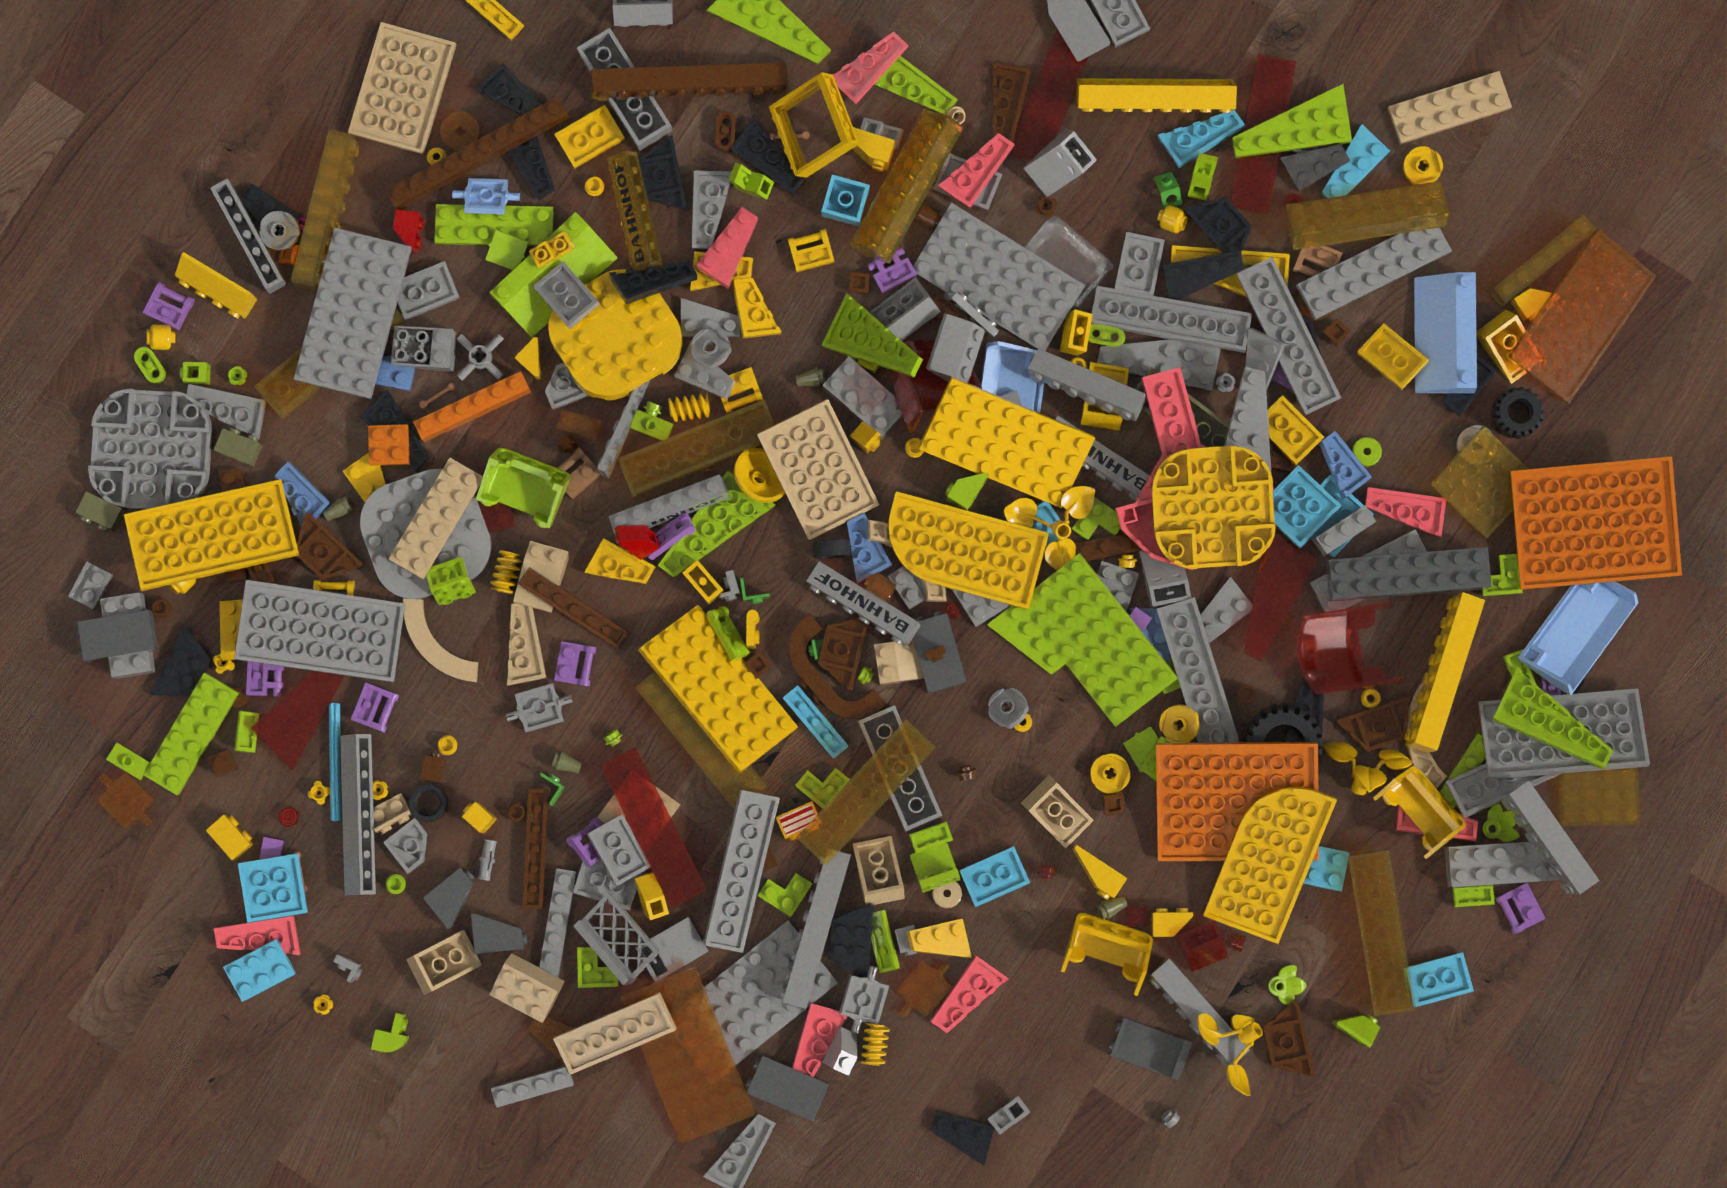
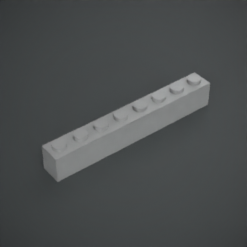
(358, 814)
(815, 933)

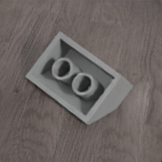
(642, 12)
(906, 309)
(955, 348)

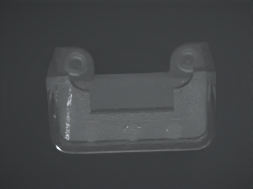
(1070, 253)

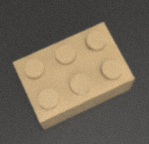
(526, 988)

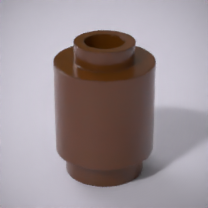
(928, 216)

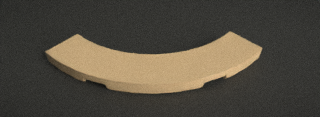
(879, 532)
(431, 649)
(1423, 760)

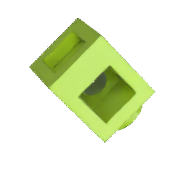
(189, 368)

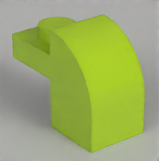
(1202, 176)
(750, 182)
(391, 1041)

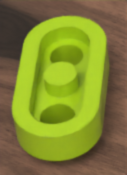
(1106, 335)
(150, 366)

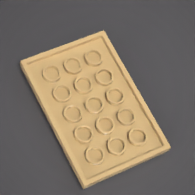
(402, 88)
(818, 469)

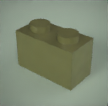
(238, 447)
(100, 511)

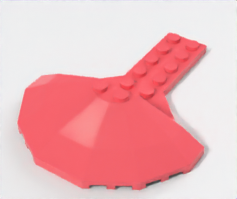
(1174, 431)

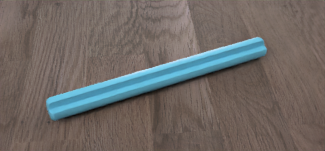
(335, 762)

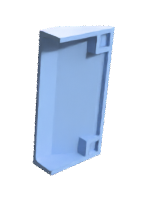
(1446, 332)
(1007, 371)
(1578, 632)

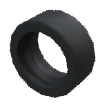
(831, 549)
(413, 803)

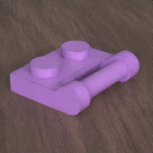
(166, 312)
(568, 663)
(368, 705)
(587, 852)
(1526, 906)

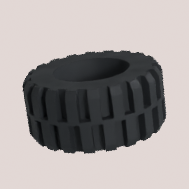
(1284, 715)

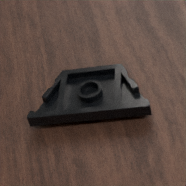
(663, 176)
(1221, 224)
(183, 667)
(852, 940)

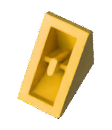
(530, 357)

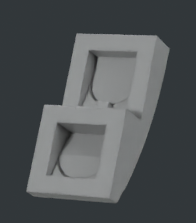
(881, 129)

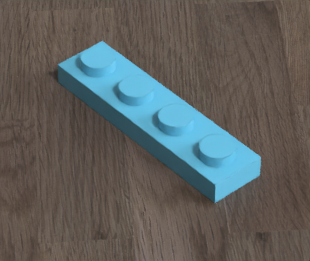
(815, 722)

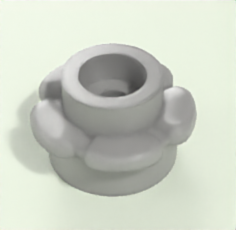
(1230, 382)
(1170, 1118)

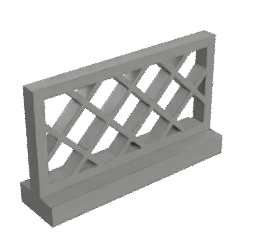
(606, 951)

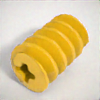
(689, 407)
(506, 569)
(875, 1044)

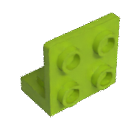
(450, 581)
(934, 867)

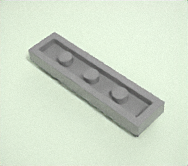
(531, 1086)

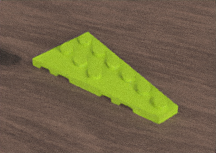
(773, 23)
(1308, 125)
(864, 337)
(713, 527)
(1544, 719)

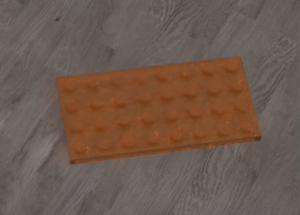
(1582, 316)
(694, 1061)

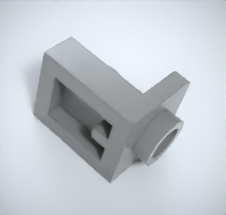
(730, 582)
(345, 963)

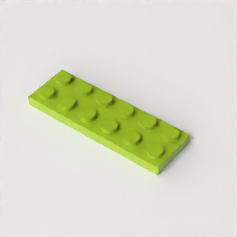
(462, 228)
(191, 733)

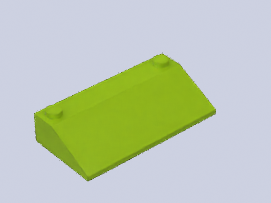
(587, 262)

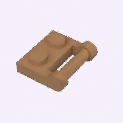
(1319, 255)
(582, 476)

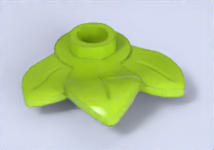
(1503, 824)
(1289, 982)

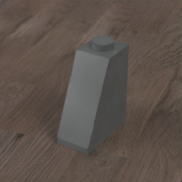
(450, 896)
(495, 935)

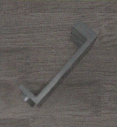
(933, 634)
(117, 635)
(1149, 1048)
(786, 1088)

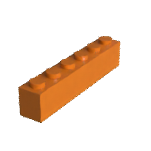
(472, 407)

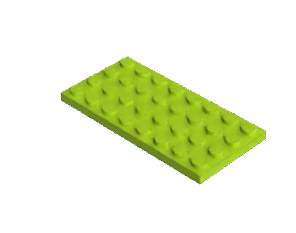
(1098, 640)

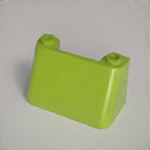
(523, 485)

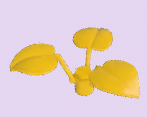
(1078, 503)
(1365, 777)
(1247, 1032)

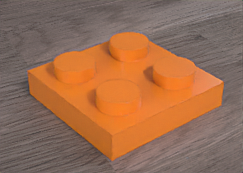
(388, 445)

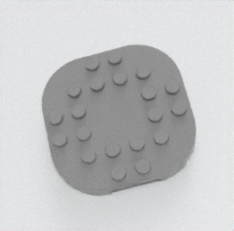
(150, 448)
(387, 518)

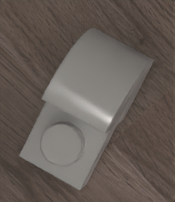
(1009, 1114)

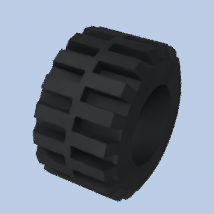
(1531, 403)

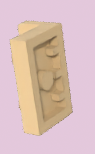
(391, 812)

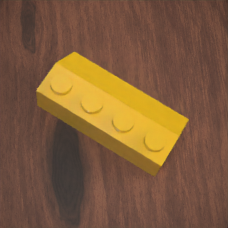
(215, 286)

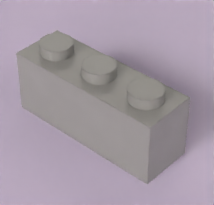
(1344, 530)

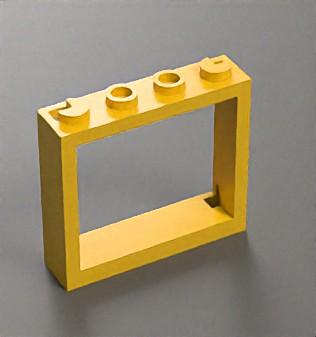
(839, 116)

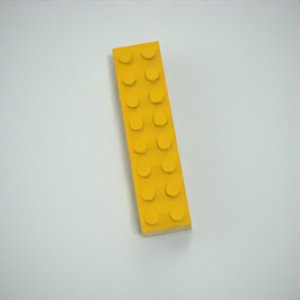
(1156, 94)
(1444, 672)

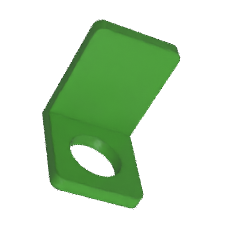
(1168, 186)
(754, 599)
(814, 648)
(554, 780)

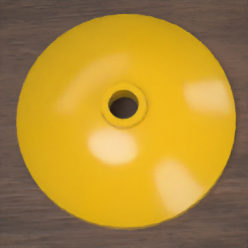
(754, 466)

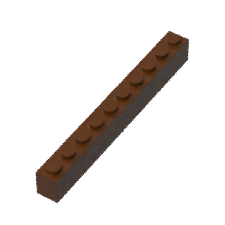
(688, 80)
(478, 153)

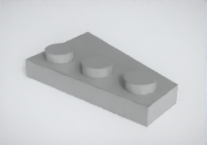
(975, 313)
(699, 317)
(707, 379)

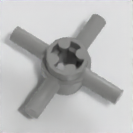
(486, 362)

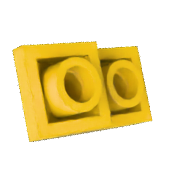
(552, 250)

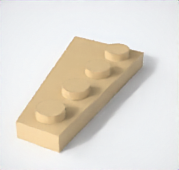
(525, 653)

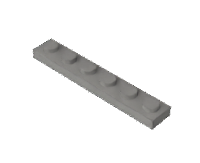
(557, 921)

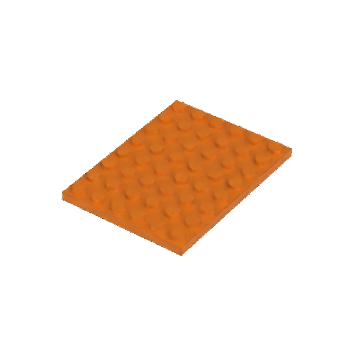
(1596, 523)
(1212, 785)

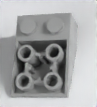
(1059, 162)
(424, 348)
(1164, 582)
(677, 948)

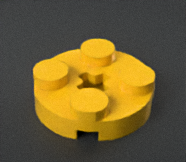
(1427, 156)
(1188, 718)
(1115, 783)

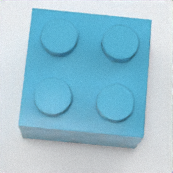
(845, 200)

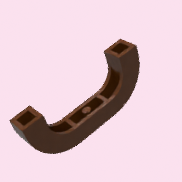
(823, 693)

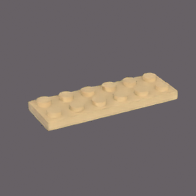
(1449, 107)
(436, 518)
(615, 1033)

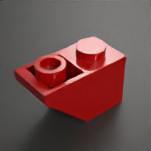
(408, 226)
(637, 539)

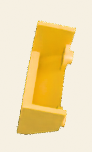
(1425, 807)
(1111, 944)

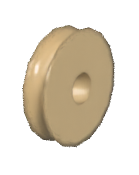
(947, 902)

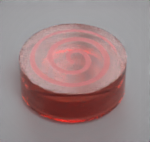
(289, 816)

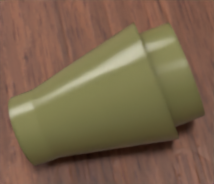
(813, 377)
(339, 508)
(565, 763)
(1110, 907)

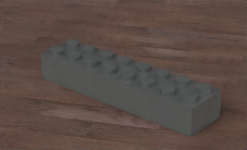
(1408, 574)

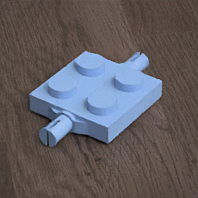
(486, 196)

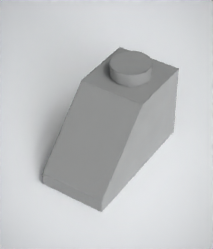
(842, 1051)

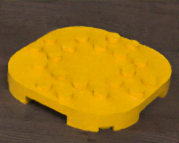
(617, 342)
(1213, 506)

